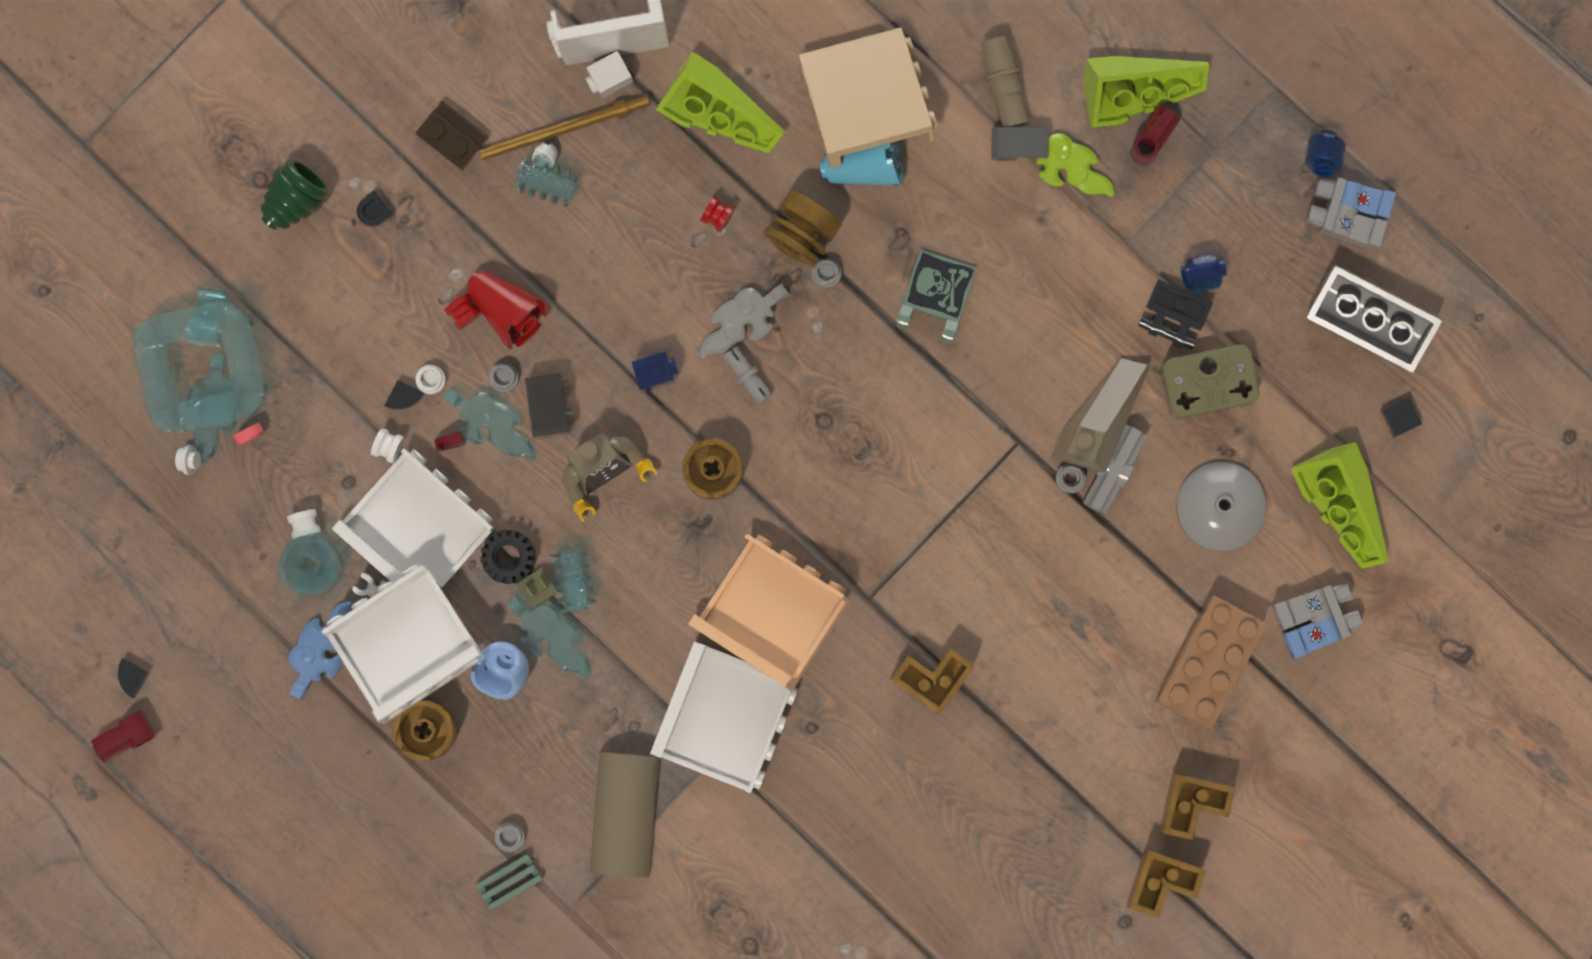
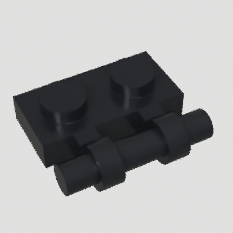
(1179, 306)

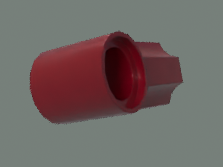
(1154, 134)
(130, 733)

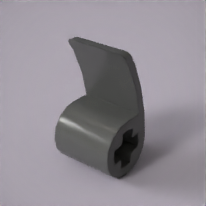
(1016, 142)

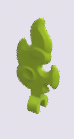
(1076, 161)

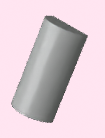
(1373, 318)

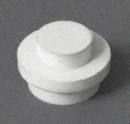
(430, 379)
(188, 459)

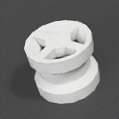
(387, 445)
(304, 523)

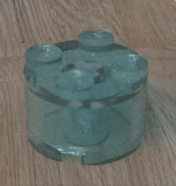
(295, 559)

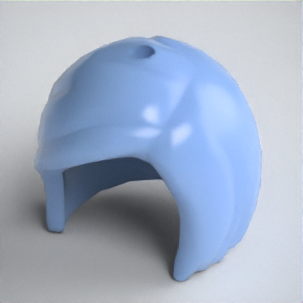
(501, 672)

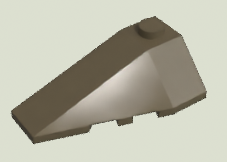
(1099, 423)

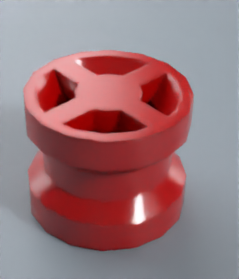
(717, 214)
(462, 311)

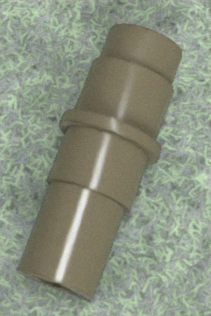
(1004, 81)

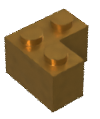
(936, 687)
(1187, 798)
(1157, 876)

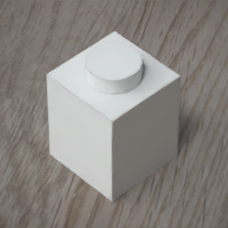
(608, 75)

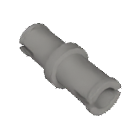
(747, 375)

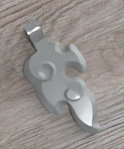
(733, 315)

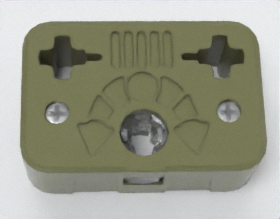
(1212, 392)

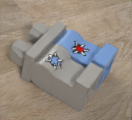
(1351, 212)
(1325, 618)

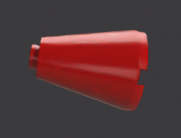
(507, 308)

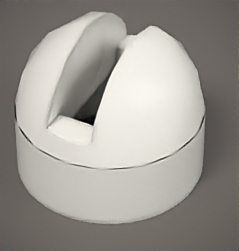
(544, 154)

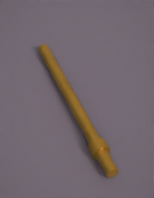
(619, 109)

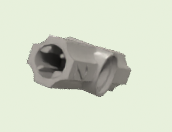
(1120, 467)

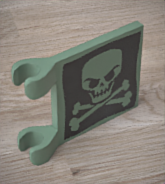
(937, 289)

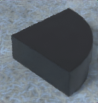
(403, 396)
(131, 677)

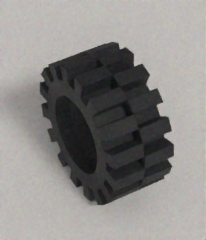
(495, 543)

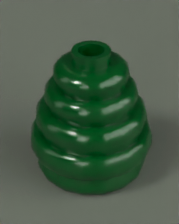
(292, 195)

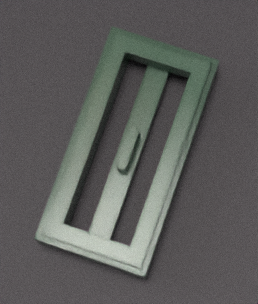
(487, 894)

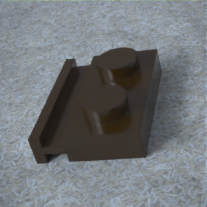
(451, 135)

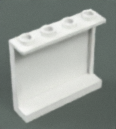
(605, 37)
(414, 521)
(403, 643)
(723, 718)

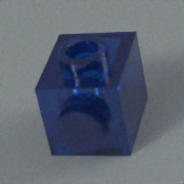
(654, 371)

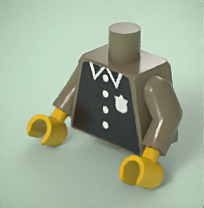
(597, 464)

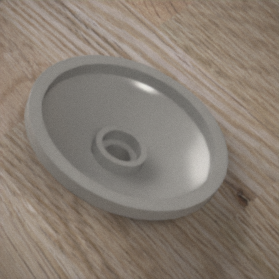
(1200, 510)

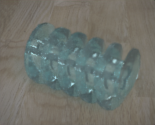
(547, 182)
(573, 581)

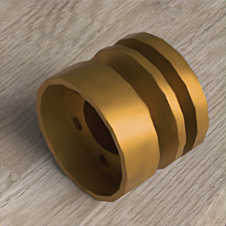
(803, 227)

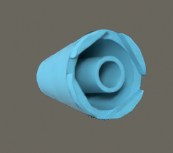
(867, 167)

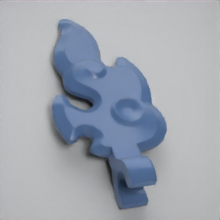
(309, 656)

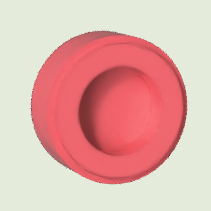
(248, 434)

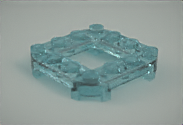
(241, 356)

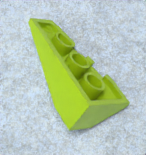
(1129, 85)
(711, 101)
(1344, 495)

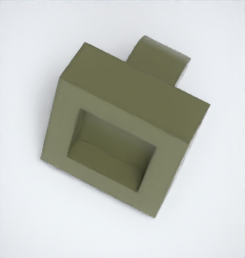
(537, 588)

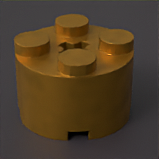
(709, 452)
(410, 739)

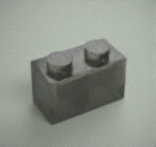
(548, 406)

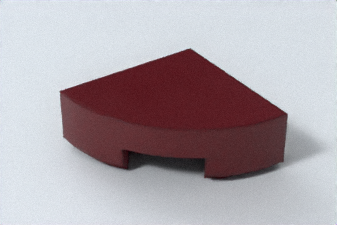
(449, 441)

